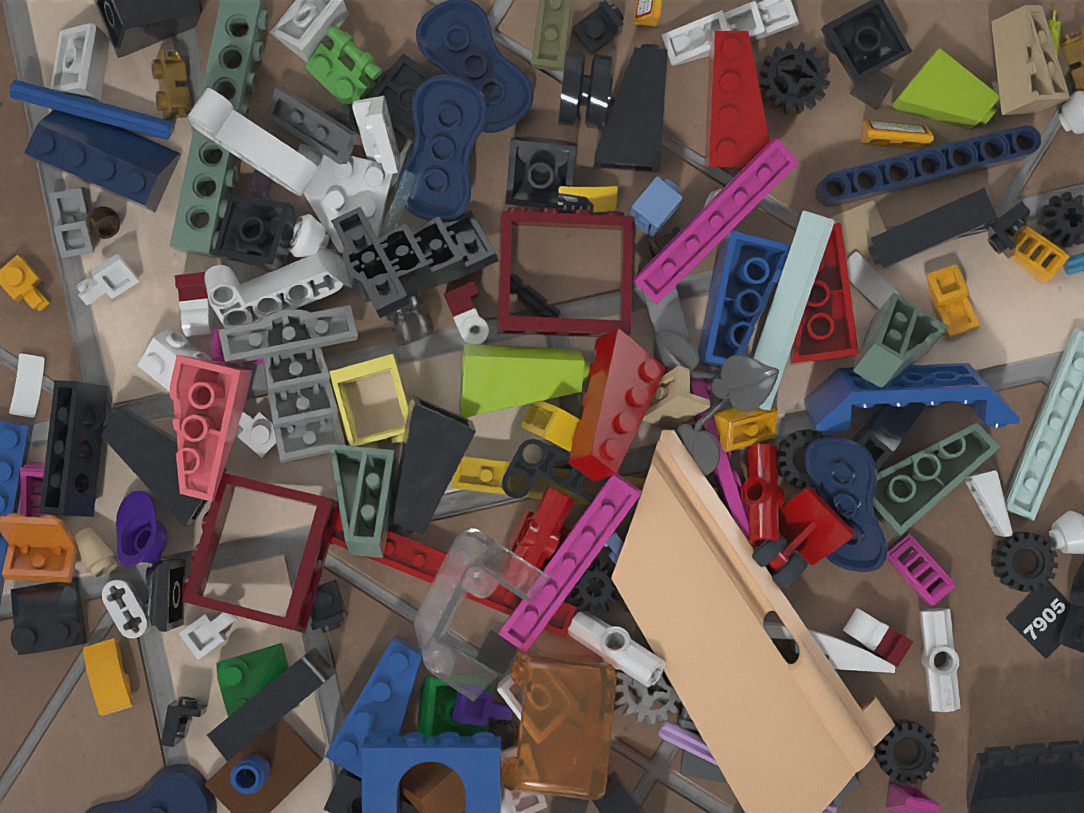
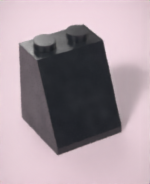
(146, 22)

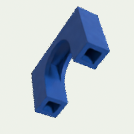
(473, 758)

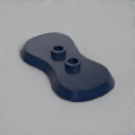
(461, 44)
(447, 122)
(846, 480)
(171, 790)

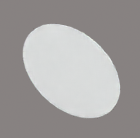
(324, 259)

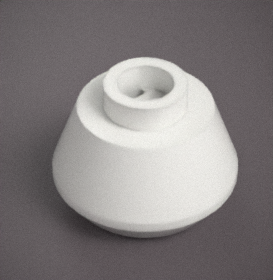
(1073, 113)
(308, 237)
(1068, 533)

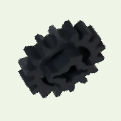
(806, 78)

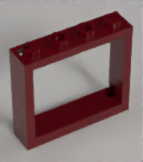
(564, 326)
(310, 566)

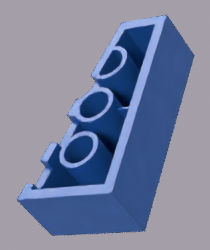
(738, 294)
(380, 705)

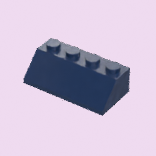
(104, 157)

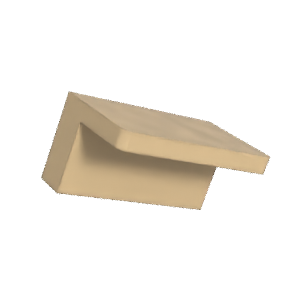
(673, 401)

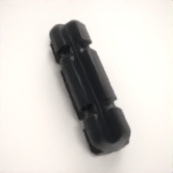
(532, 298)

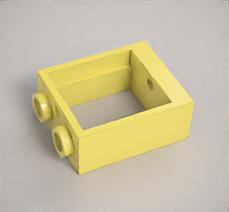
(362, 371)

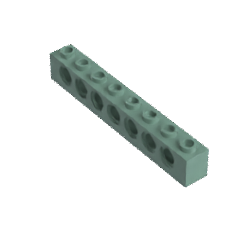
(219, 77)

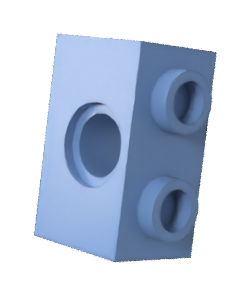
(655, 206)

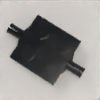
(398, 87)

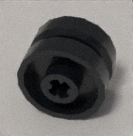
(585, 90)

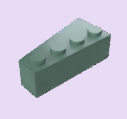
(921, 481)

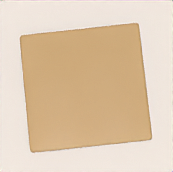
(858, 227)

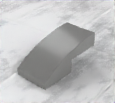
(70, 214)

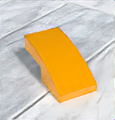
(951, 302)
(107, 677)

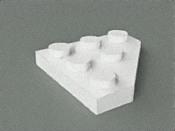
(345, 187)

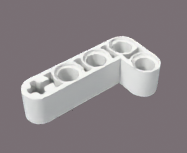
(219, 122)
(270, 293)

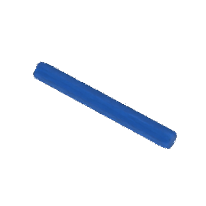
(91, 109)

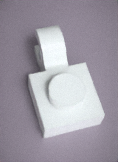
(109, 277)
(257, 433)
(207, 633)

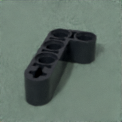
(544, 468)
(271, 704)

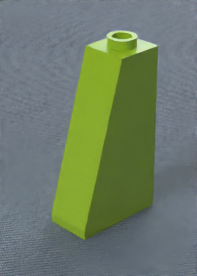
(516, 376)

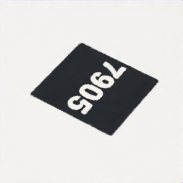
(1041, 619)

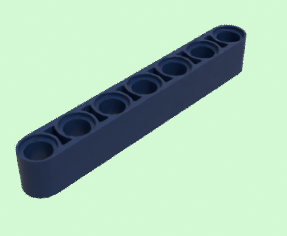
(941, 159)

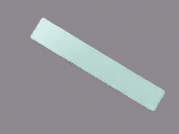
(792, 294)
(1049, 432)

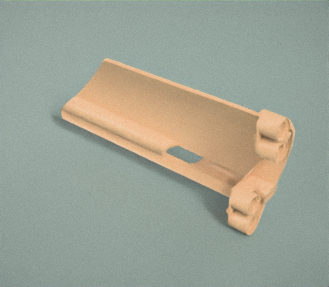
(690, 581)

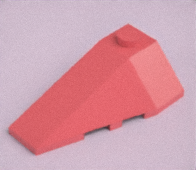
(207, 414)

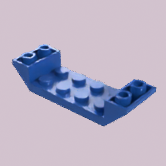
(930, 384)

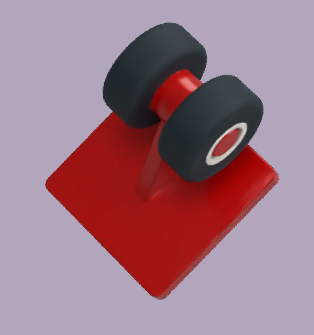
(807, 527)

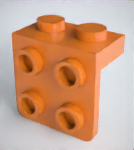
(38, 548)

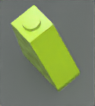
(947, 94)

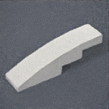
(760, 19)
(838, 652)

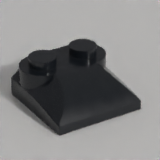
(866, 40)
(538, 170)
(256, 232)
(165, 594)
(47, 617)

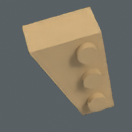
(1027, 62)

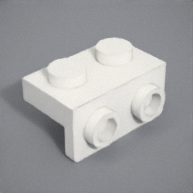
(161, 355)

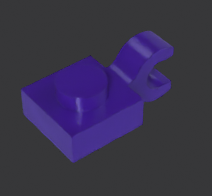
(480, 710)

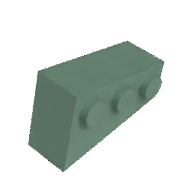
(896, 340)

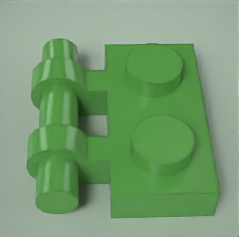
(337, 73)

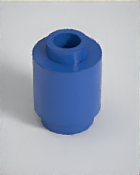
(243, 780)

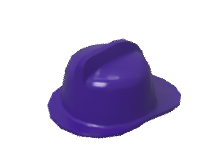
(138, 531)

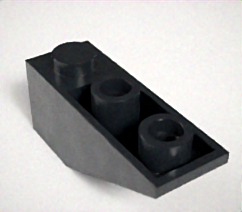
(887, 429)

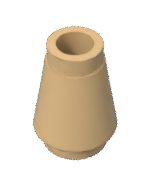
(95, 553)

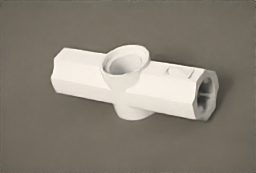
(630, 658)
(941, 681)

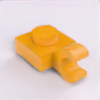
(21, 281)

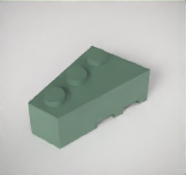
(365, 495)

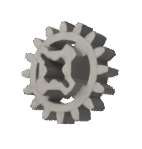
(644, 701)

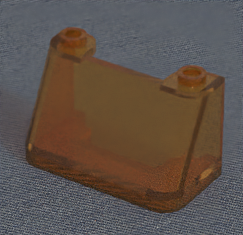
(562, 725)

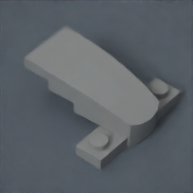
(295, 374)

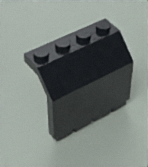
(1028, 779)

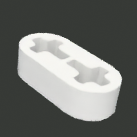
(119, 611)

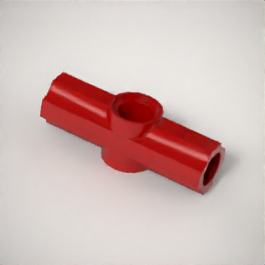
(762, 494)
(542, 532)

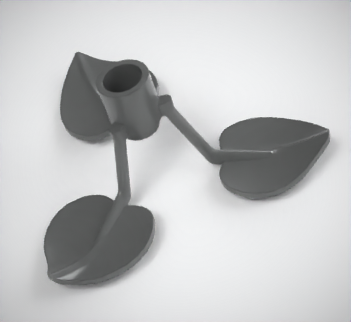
(741, 382)

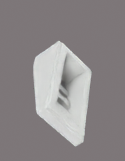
(989, 496)

